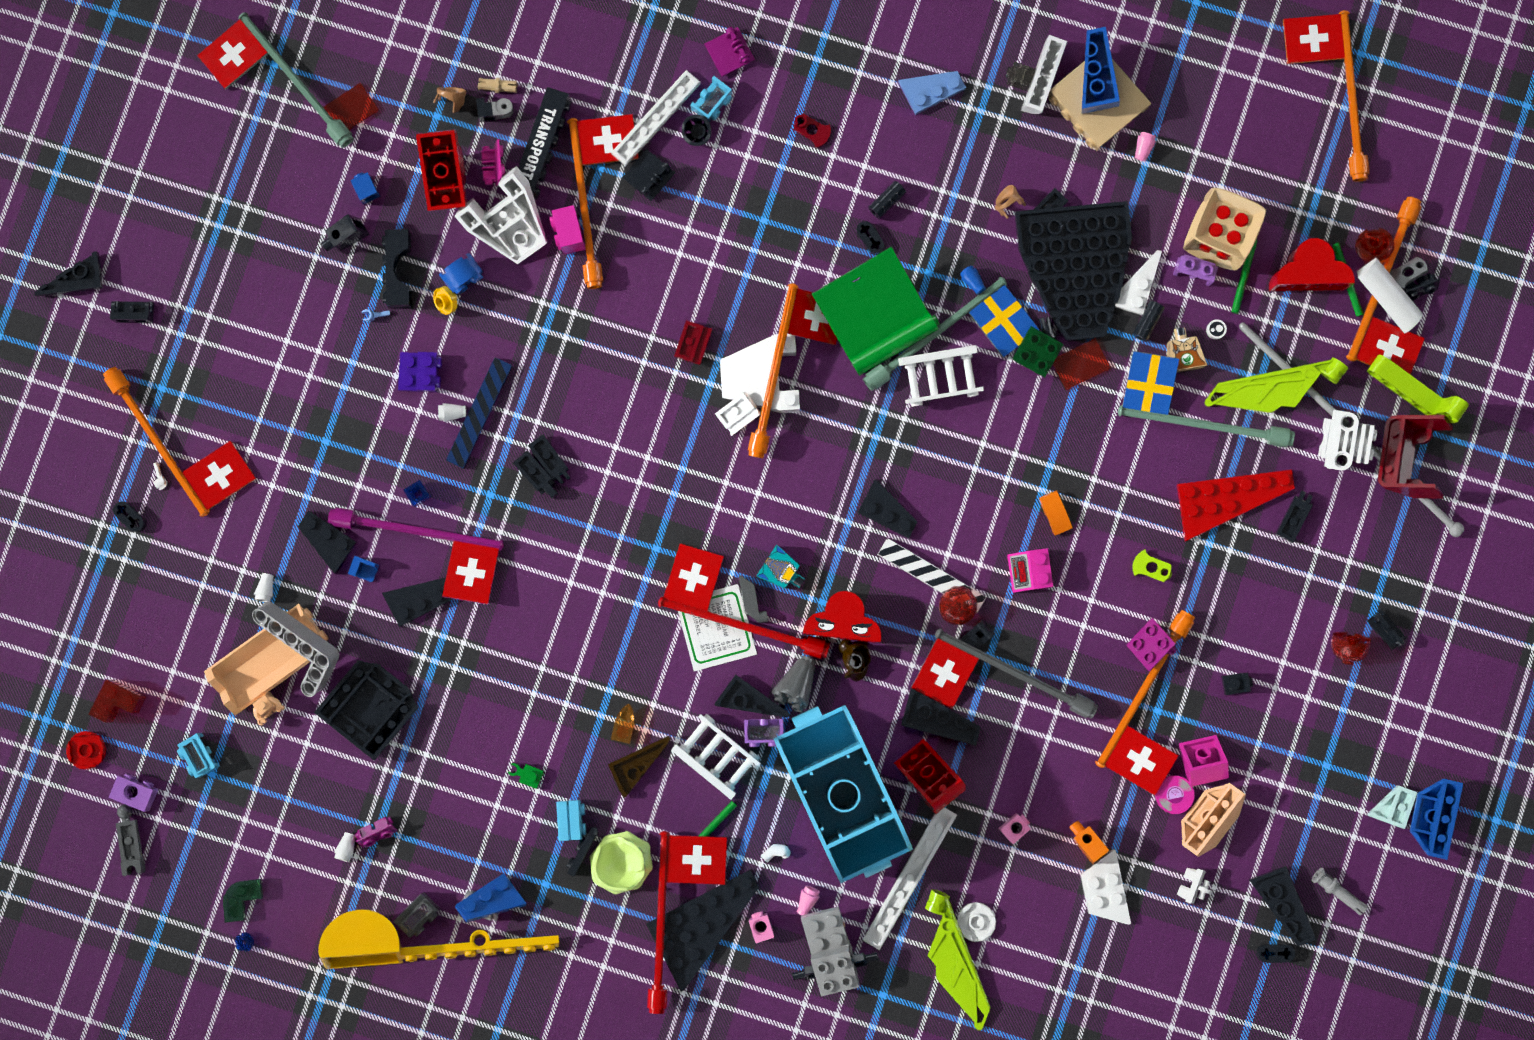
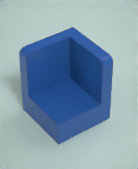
(363, 569)

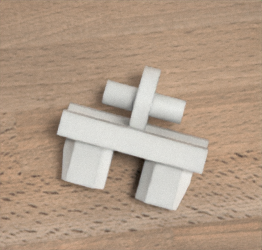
(1191, 893)

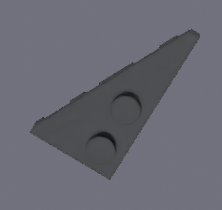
(81, 277)
(744, 697)

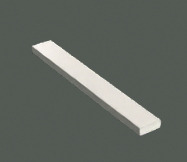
(909, 878)

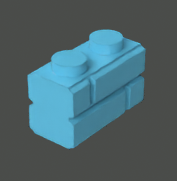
(570, 820)

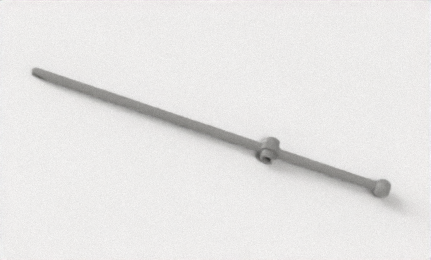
(1455, 528)

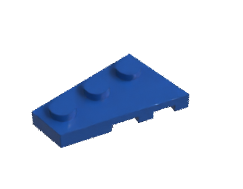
(490, 899)

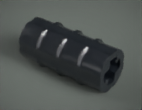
(887, 199)
(1148, 321)

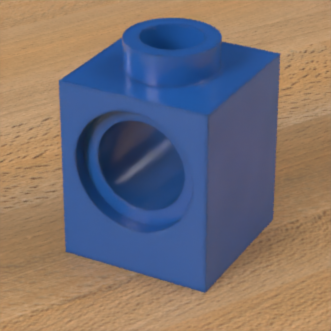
(365, 187)

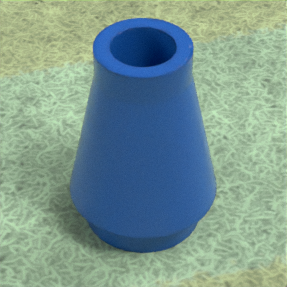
(972, 278)

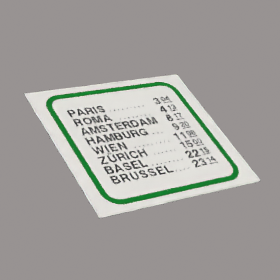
(714, 642)

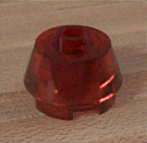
(1374, 245)

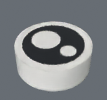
(1216, 329)

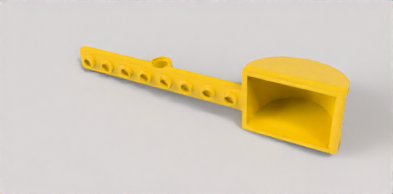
(371, 940)

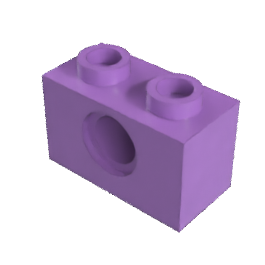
(122, 792)

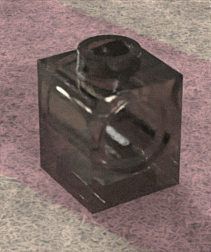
(1020, 76)

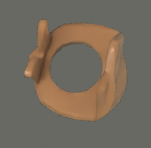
(454, 94)
(1011, 193)

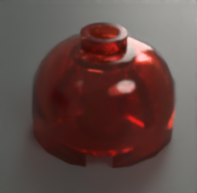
(958, 605)
(1350, 647)

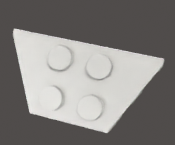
(1105, 890)

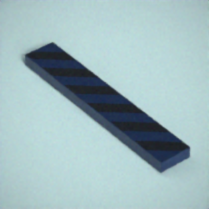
(479, 413)

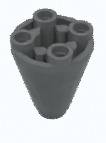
(796, 685)

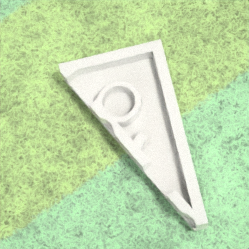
(1137, 289)

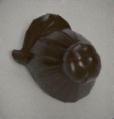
(855, 658)

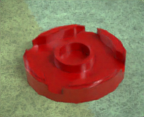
(86, 750)

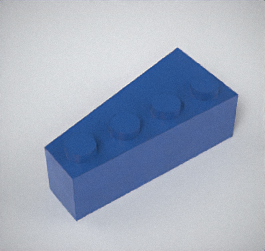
(1099, 81)

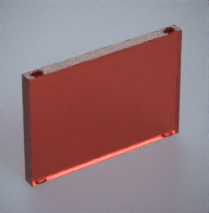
(352, 106)
(1080, 364)

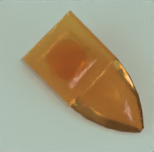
(624, 725)

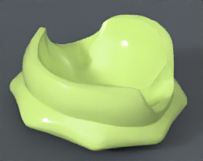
(621, 862)

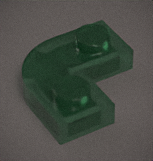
(236, 895)

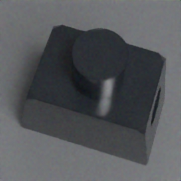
(344, 233)

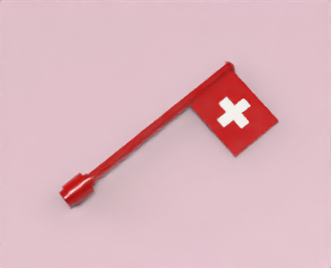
(692, 588)
(682, 861)

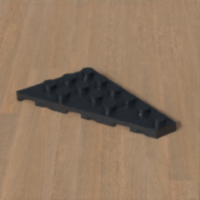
(700, 924)

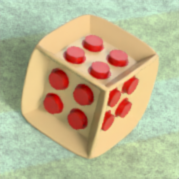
(1224, 229)

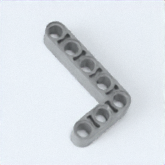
(302, 640)

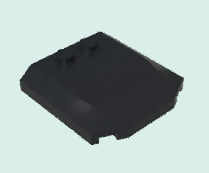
(368, 707)

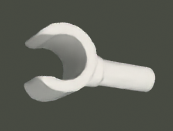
(161, 481)

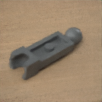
(129, 842)

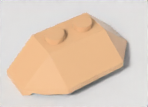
(1211, 818)

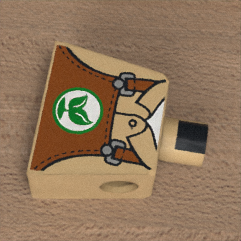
(1187, 350)

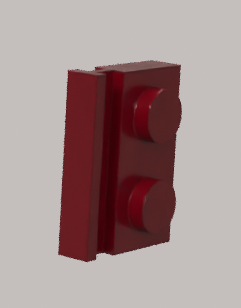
(693, 343)

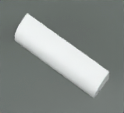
(1044, 75)
(1390, 295)

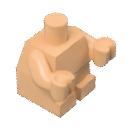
(264, 706)

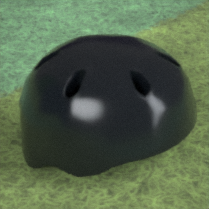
(698, 130)

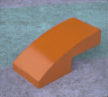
(1055, 512)

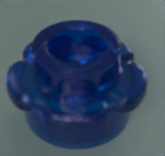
(249, 942)

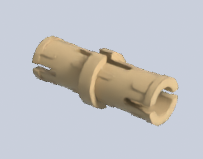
(497, 85)

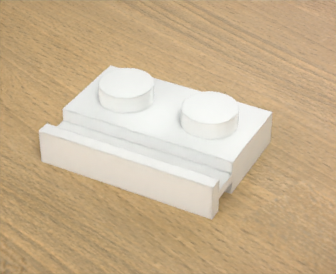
(738, 413)

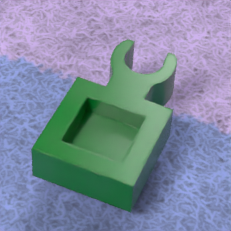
(529, 775)

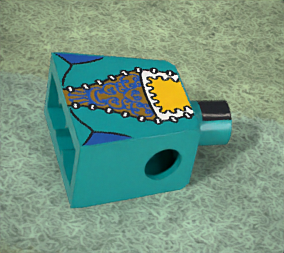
(780, 569)

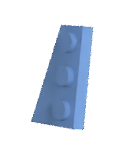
(931, 89)

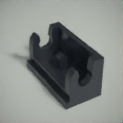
(132, 312)

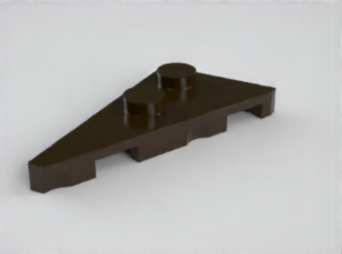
(632, 767)

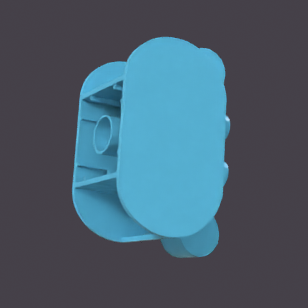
(842, 793)

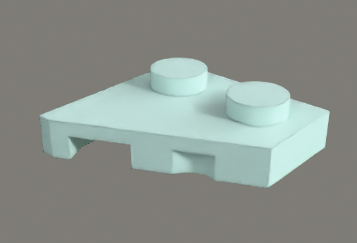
(1395, 807)

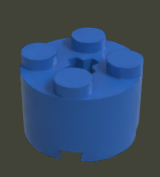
(461, 273)

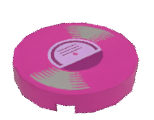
(1175, 795)

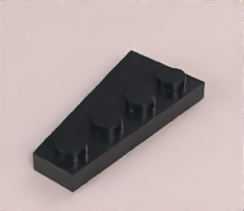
(931, 717)

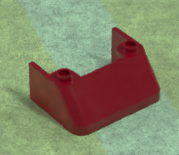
(1398, 451)

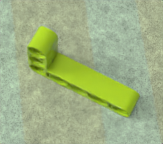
(1415, 392)

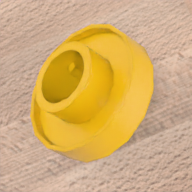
(445, 300)

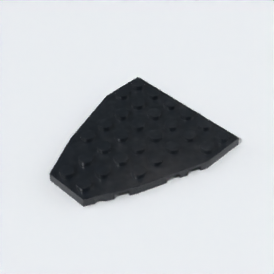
(1077, 262)

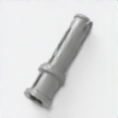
(1332, 886)

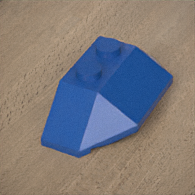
(1436, 817)

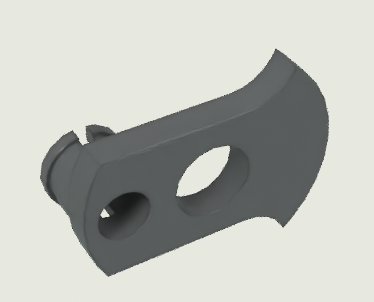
(1402, 280)

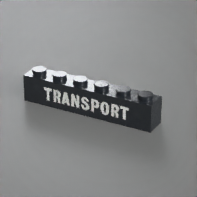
(544, 137)

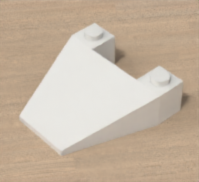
(512, 224)
(750, 371)

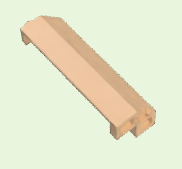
(258, 665)

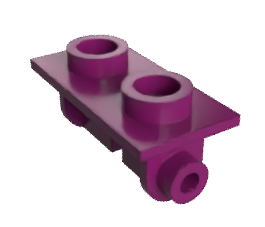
(367, 836)

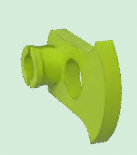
(1140, 567)

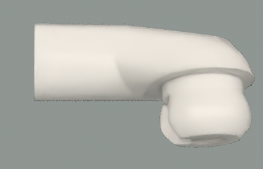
(776, 850)

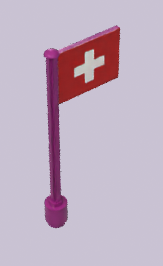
(471, 558)

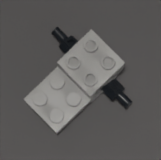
(831, 953)

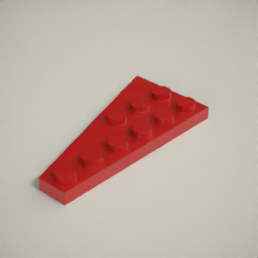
(1219, 500)

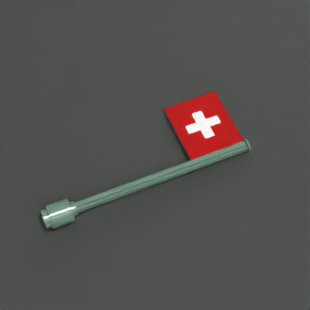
(242, 49)

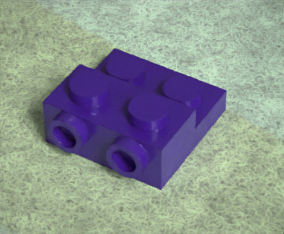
(419, 371)

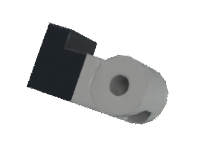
(494, 110)

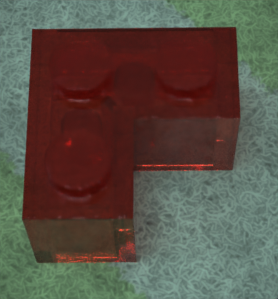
(112, 698)

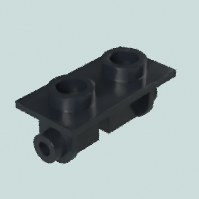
(1426, 285)
(1387, 629)

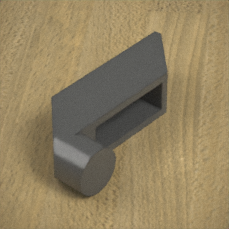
(750, 601)

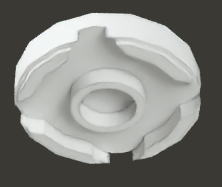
(976, 921)

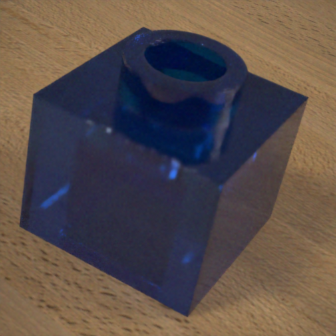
(411, 491)

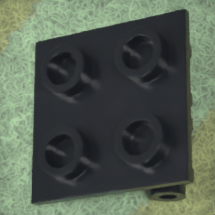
(648, 175)

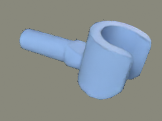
(373, 315)

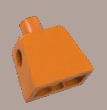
(1095, 849)

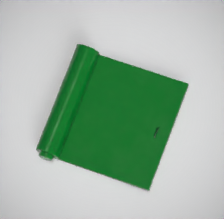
(876, 312)

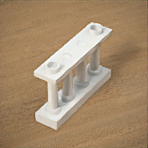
(929, 360)
(698, 762)

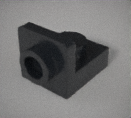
(1237, 683)

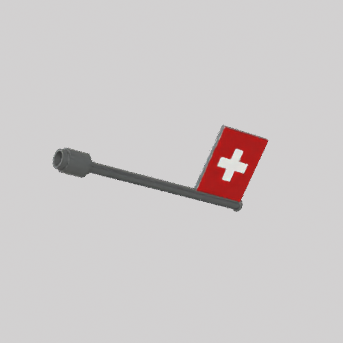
(952, 663)

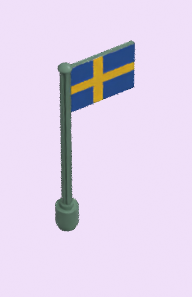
(993, 311)
(1150, 395)

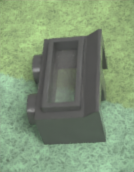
(416, 915)

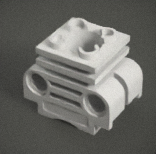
(1349, 441)

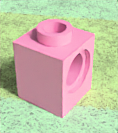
(1006, 828)
(760, 936)

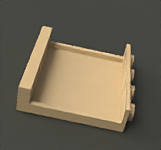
(1101, 124)

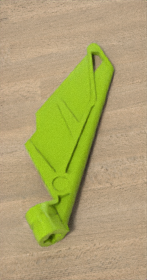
(1275, 389)
(953, 961)

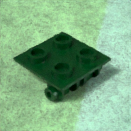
(1037, 351)

